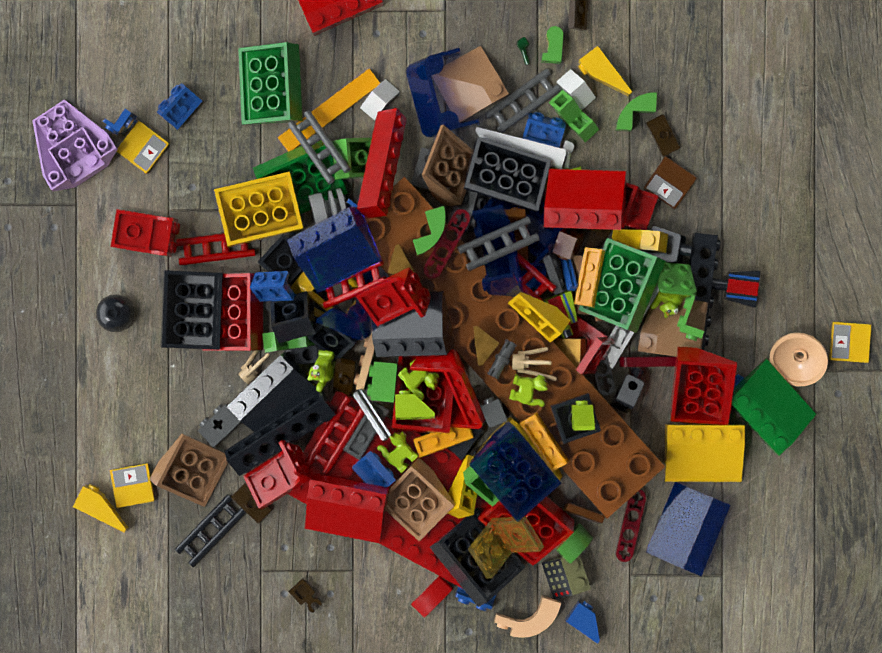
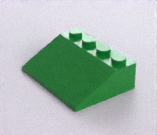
(270, 84)
(304, 174)
(625, 285)
(771, 407)

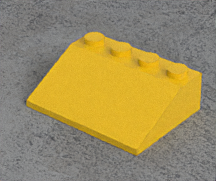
(258, 209)
(704, 452)

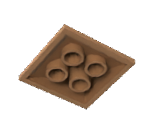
(470, 84)
(447, 168)
(662, 335)
(190, 469)
(418, 499)

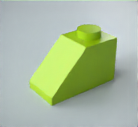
(411, 407)
(582, 416)

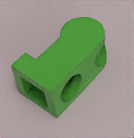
(555, 42)

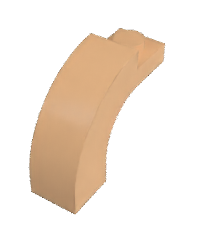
(533, 625)

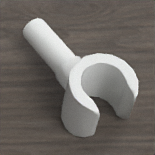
(569, 146)

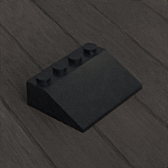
(506, 174)
(191, 310)
(416, 335)
(272, 393)
(455, 556)

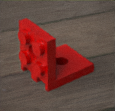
(596, 347)

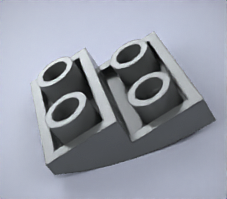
(553, 267)

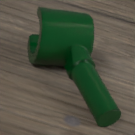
(522, 44)

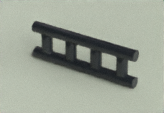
(198, 530)

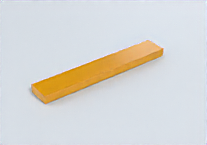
(334, 107)

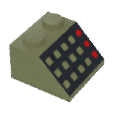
(565, 578)

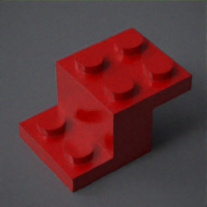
(639, 207)

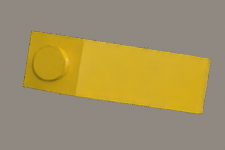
(600, 69)
(642, 239)
(542, 316)
(461, 494)
(98, 506)

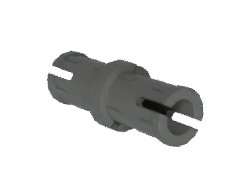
(502, 359)

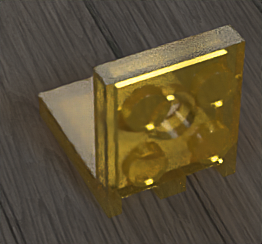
(504, 538)

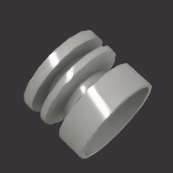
(324, 209)

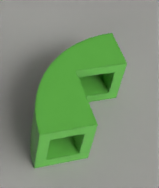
(642, 104)
(573, 115)
(436, 223)
(271, 343)
(575, 544)

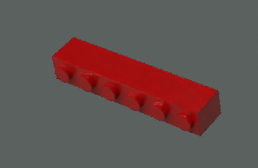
(382, 163)

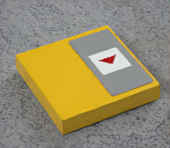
(142, 147)
(850, 342)
(132, 485)

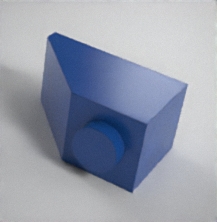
(584, 620)

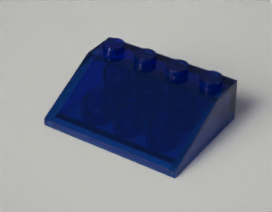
(335, 249)
(514, 471)
(688, 528)

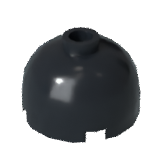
(115, 313)

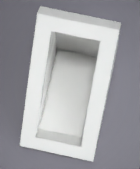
(576, 88)
(379, 99)

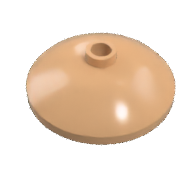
(795, 368)

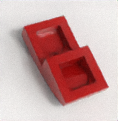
(431, 596)

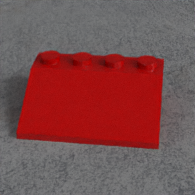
(330, 13)
(585, 199)
(240, 315)
(702, 387)
(438, 400)
(346, 508)
(546, 519)

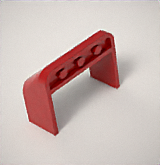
(467, 411)

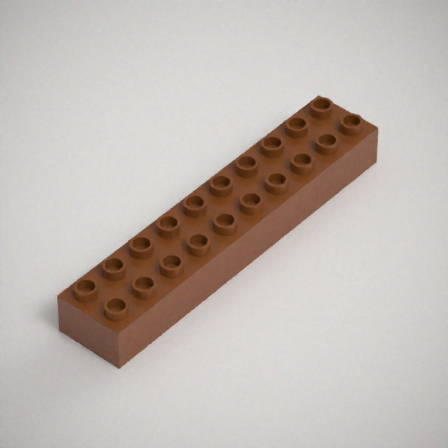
(603, 465)

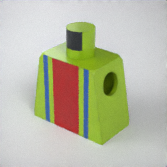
(565, 304)

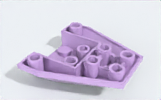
(70, 146)

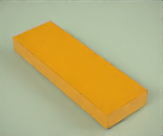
(589, 277)
(436, 442)
(544, 442)

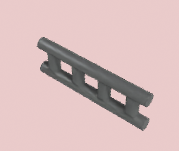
(525, 89)
(317, 158)
(492, 253)

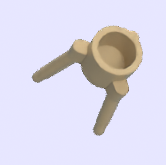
(521, 361)
(249, 373)

